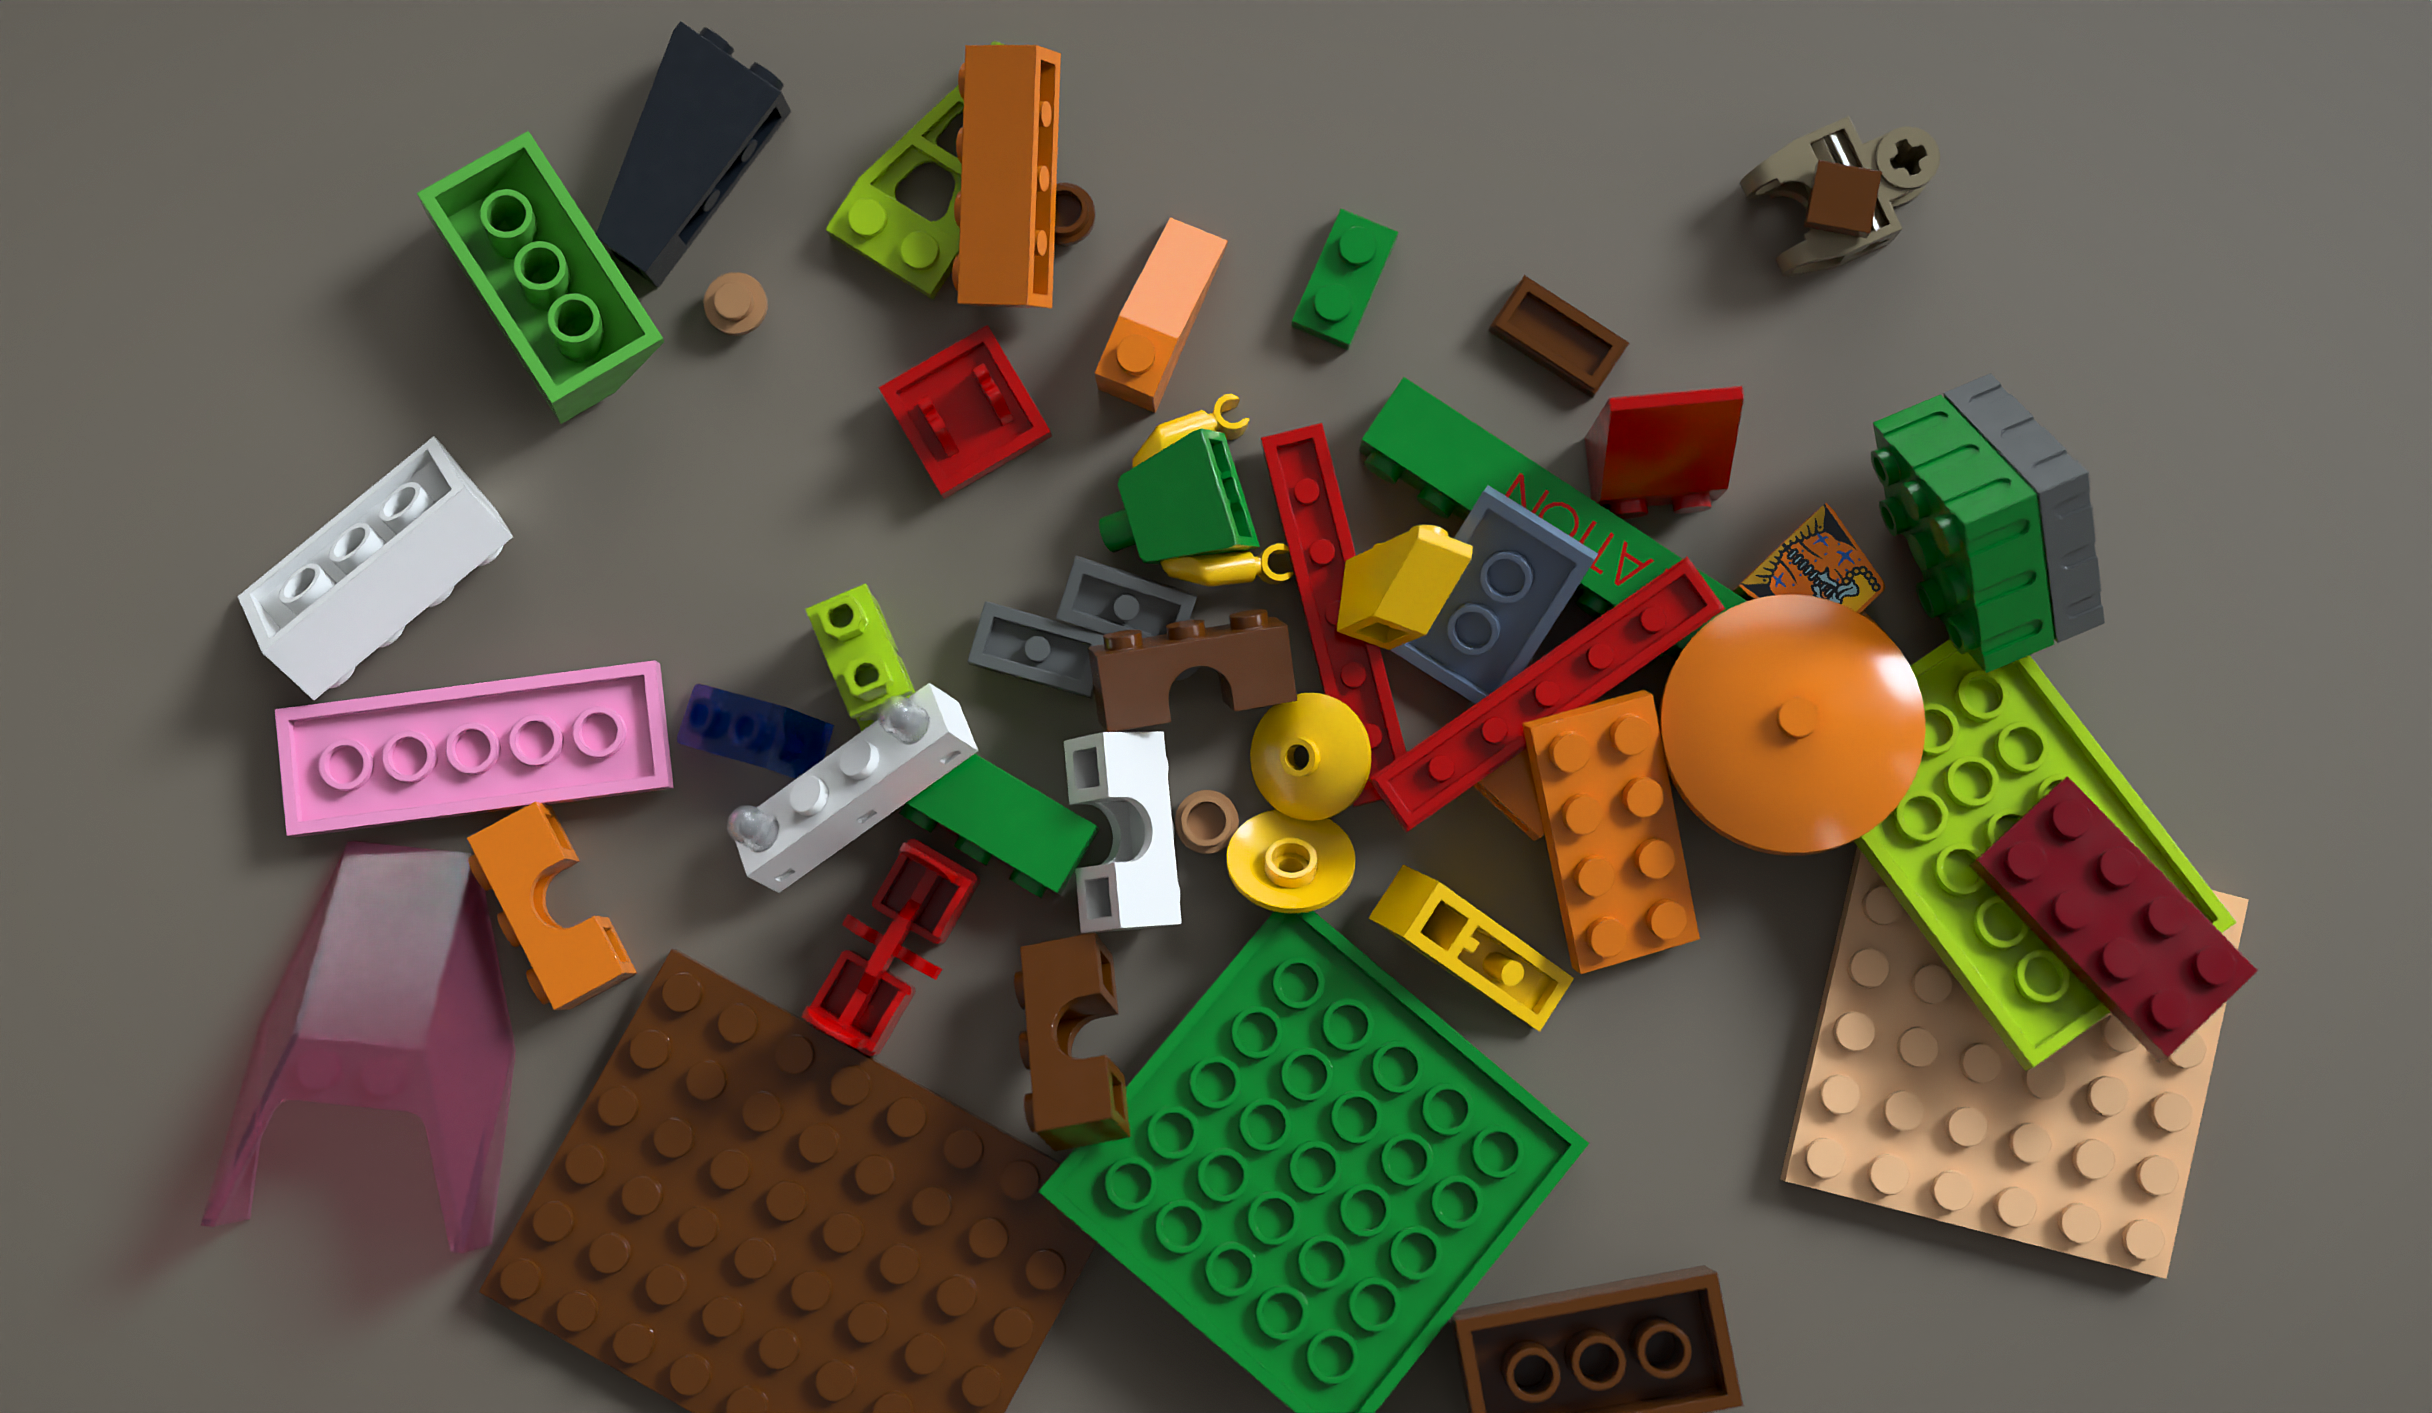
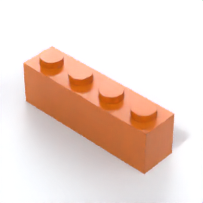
(1007, 176)

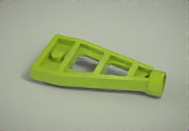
(890, 232)

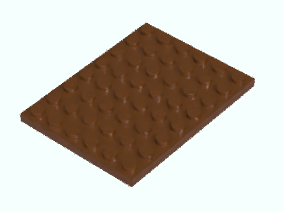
(787, 1222)

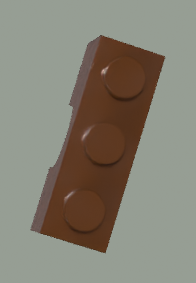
(1136, 672)
(1062, 990)

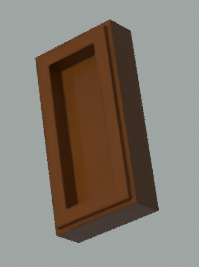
(1558, 336)

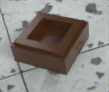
(1842, 199)

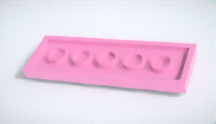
(473, 748)

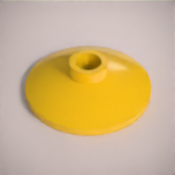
(1336, 750)
(1277, 844)

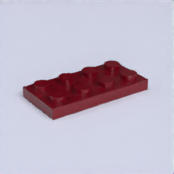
(2114, 919)

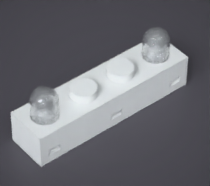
(852, 787)

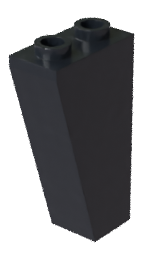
(688, 150)

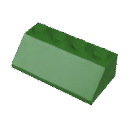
(542, 275)

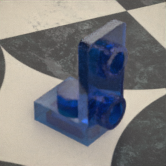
(753, 731)

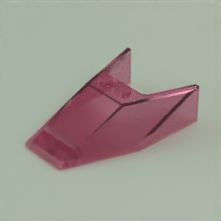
(391, 1011)

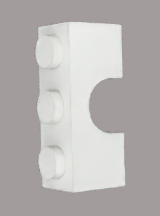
(1129, 783)

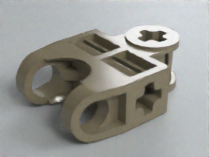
(1792, 172)

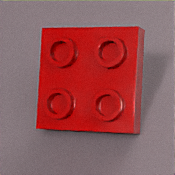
(965, 411)

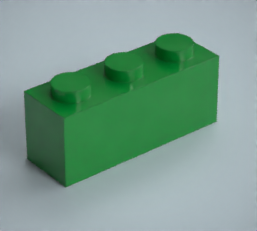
(1005, 820)

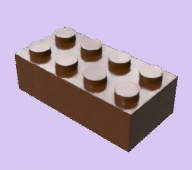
(1602, 1349)

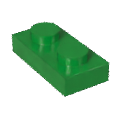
(1344, 279)

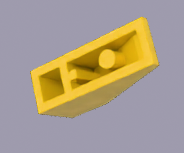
(1471, 946)

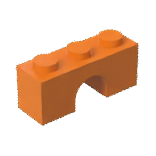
(519, 862)

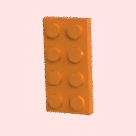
(1611, 831)

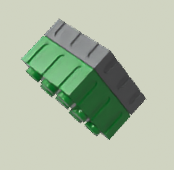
(1991, 521)

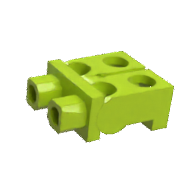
(860, 652)

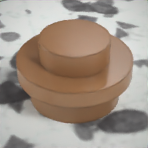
(735, 303)
(1206, 821)

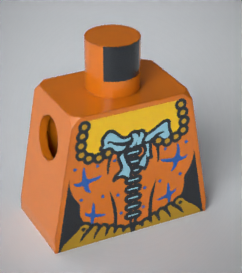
(1817, 562)

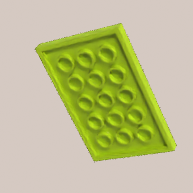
(1985, 762)

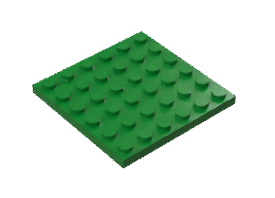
(1316, 1169)

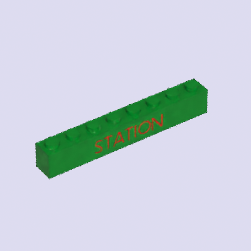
(1457, 459)

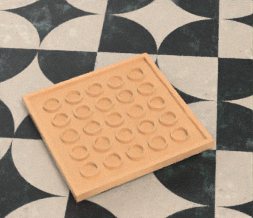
(1936, 1117)

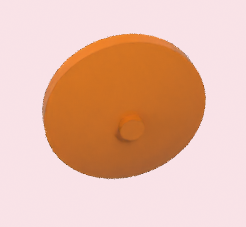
(1792, 725)

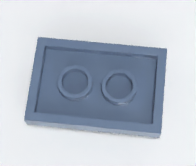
(1504, 599)

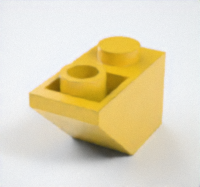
(1400, 586)

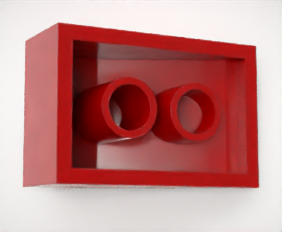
(1663, 450)

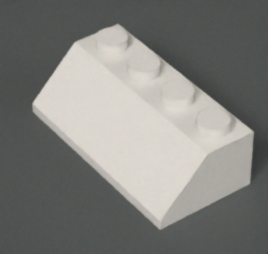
(373, 569)

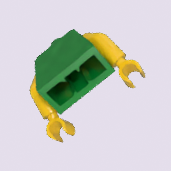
(1189, 504)

